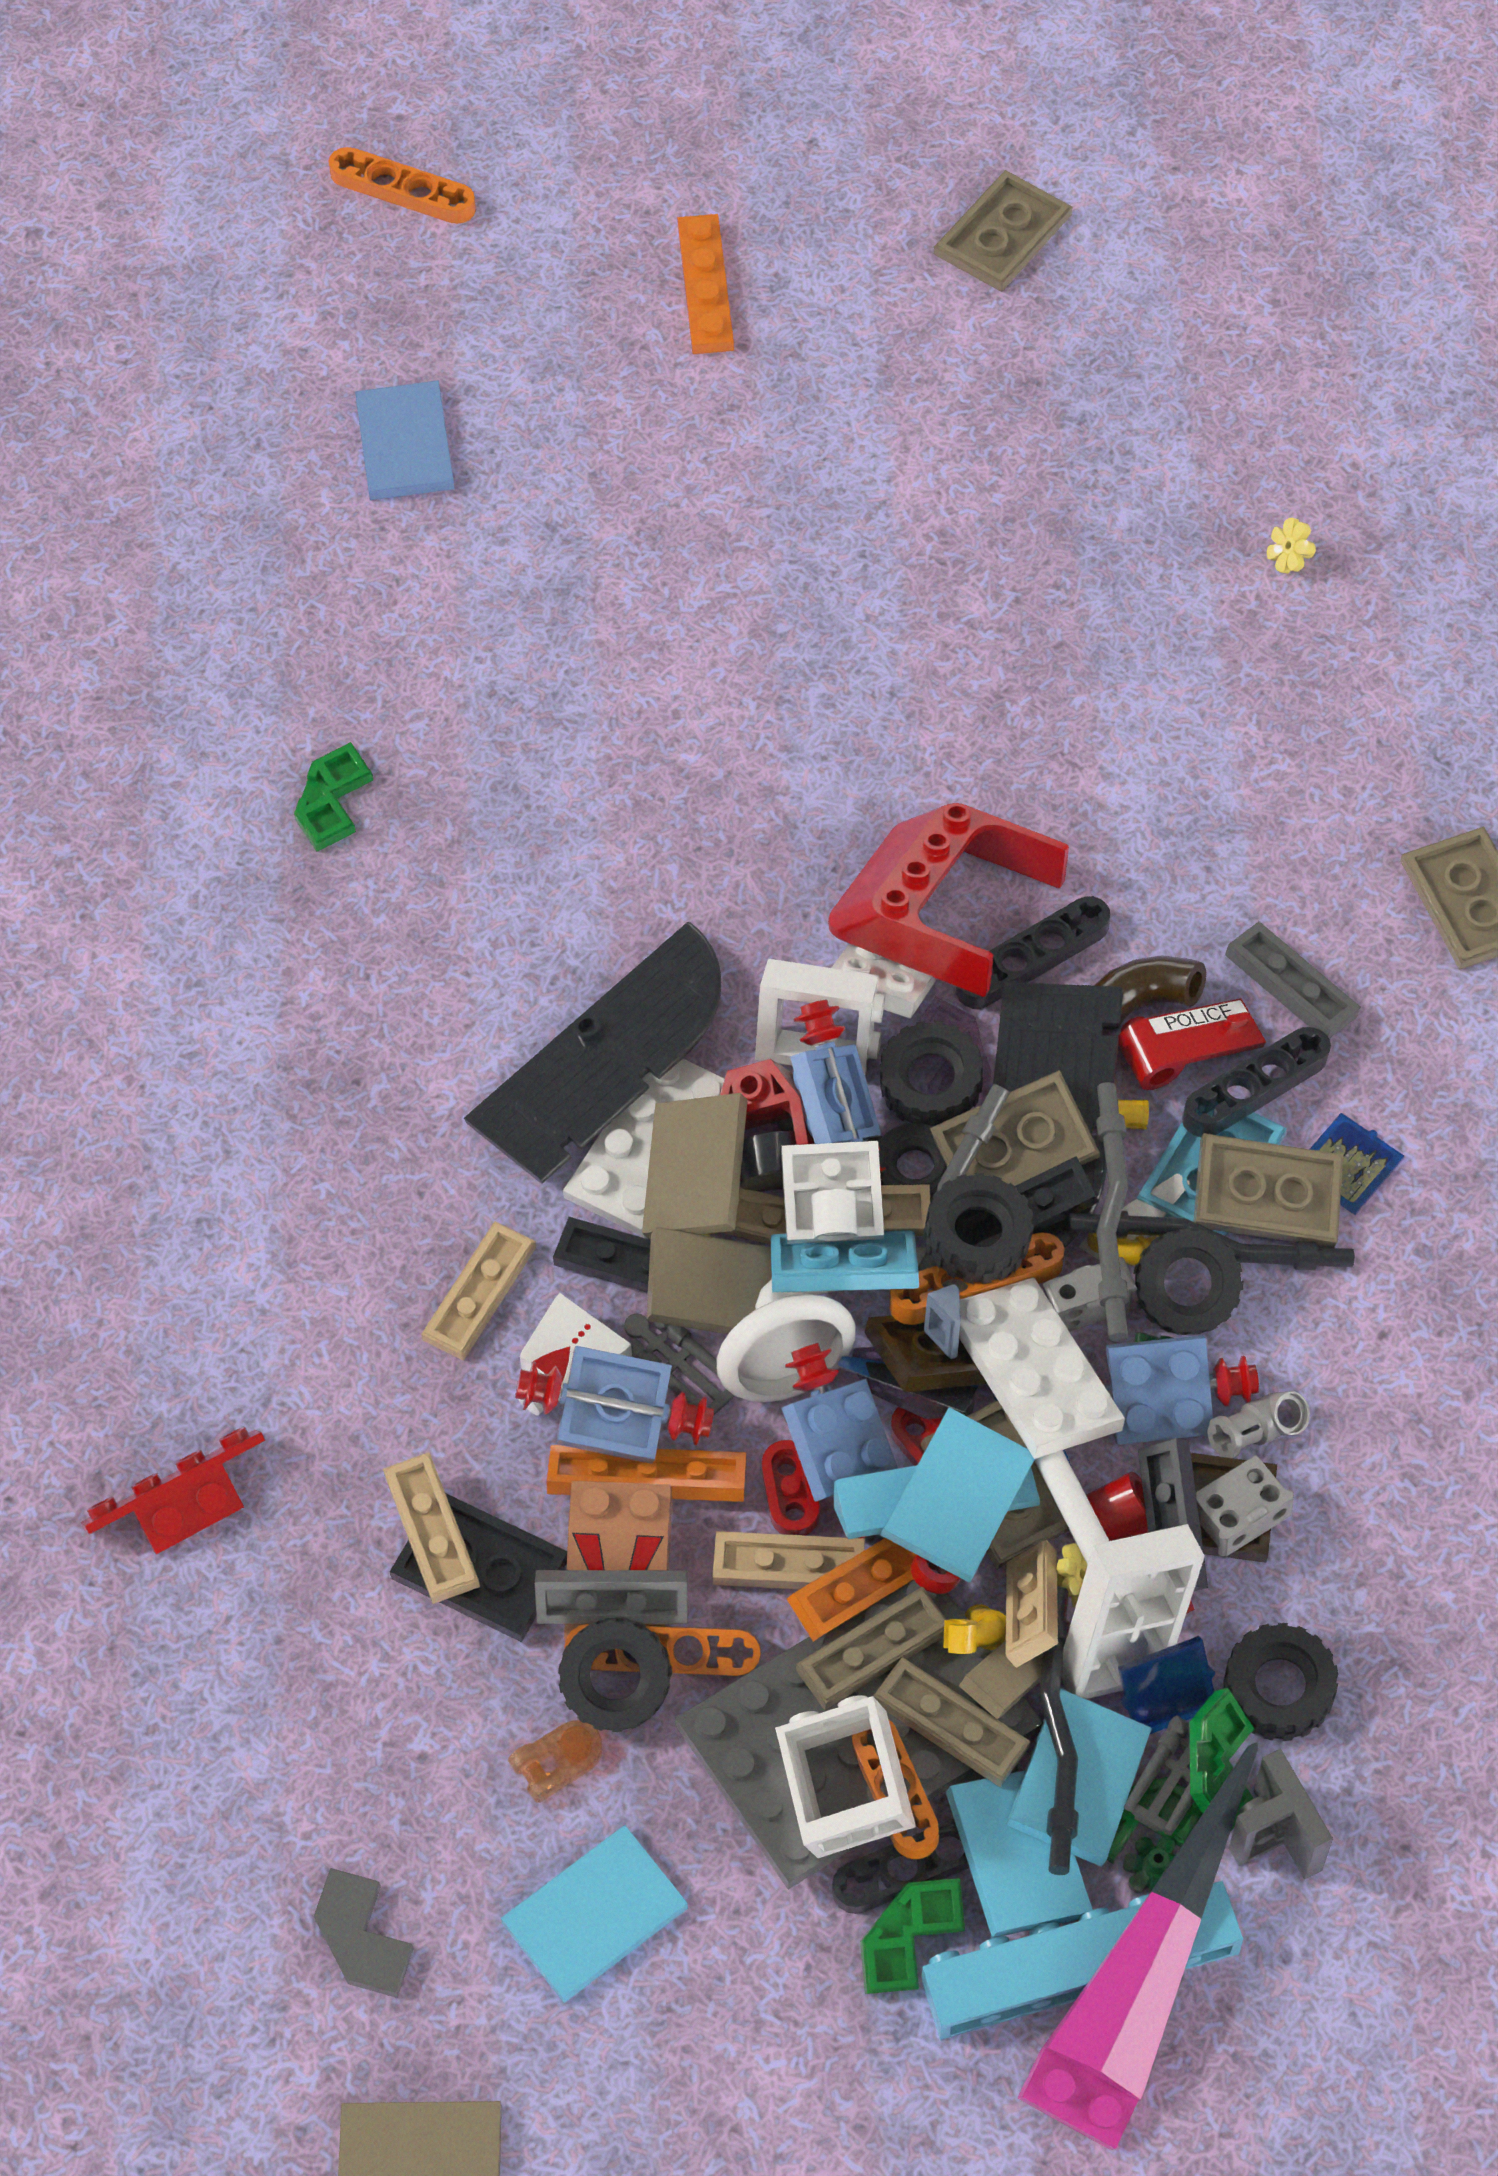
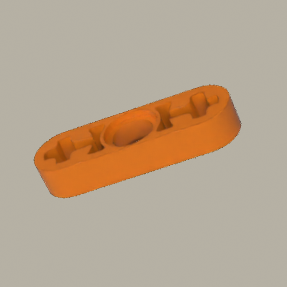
(922, 1813)

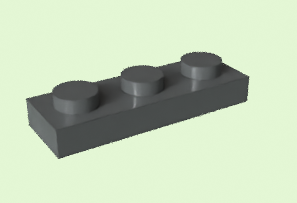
(1292, 980)
(603, 1594)

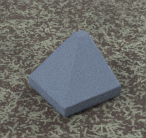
(944, 1319)

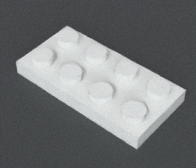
(616, 1167)
(1036, 1369)

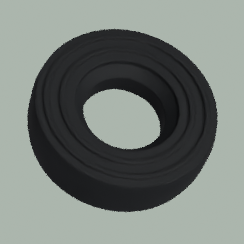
(904, 1139)

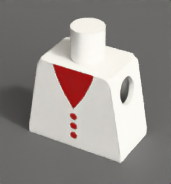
(558, 1334)

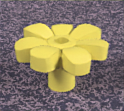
(1291, 546)
(1071, 1571)

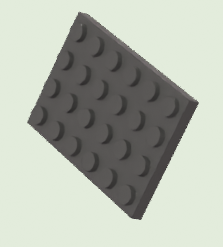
(742, 1754)

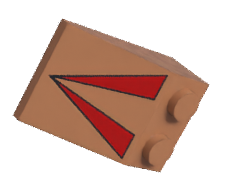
(619, 1528)

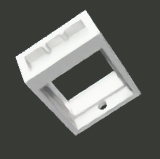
(808, 985)
(860, 1823)

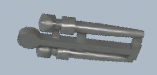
(638, 1327)
(1166, 1747)

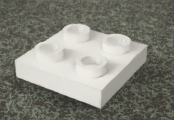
(901, 985)
(832, 1192)

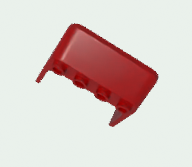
(892, 888)

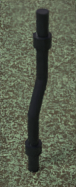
(1301, 1255)
(1062, 1818)

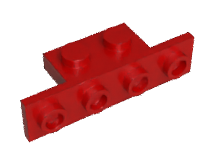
(182, 1501)

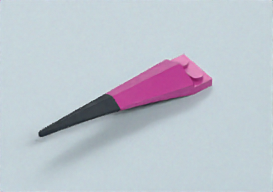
(1109, 2038)

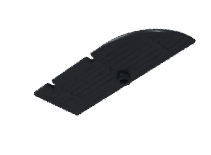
(1056, 1030)
(600, 1058)

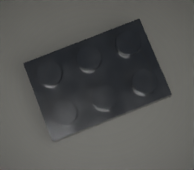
(505, 1567)

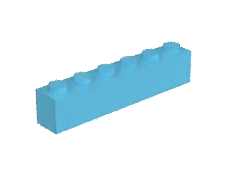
(1051, 1965)

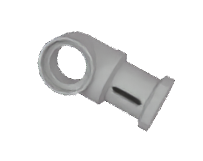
(1261, 1413)

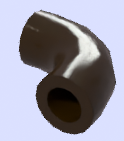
(1155, 981)

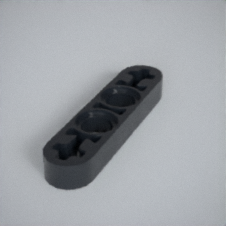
(1039, 958)
(1260, 1085)
(929, 1869)

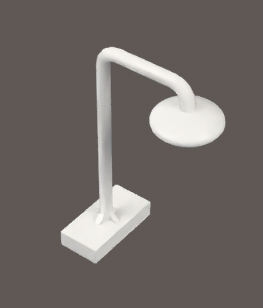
(1132, 1585)

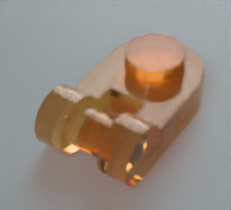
(574, 1748)

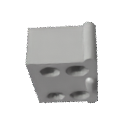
(1080, 1295)
(1241, 1506)

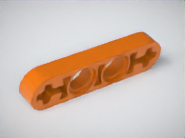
(405, 180)
(1042, 1270)
(668, 1638)

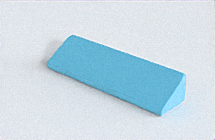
(869, 1499)

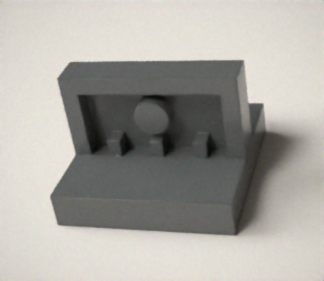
(1281, 1817)

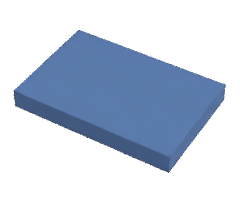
(404, 440)

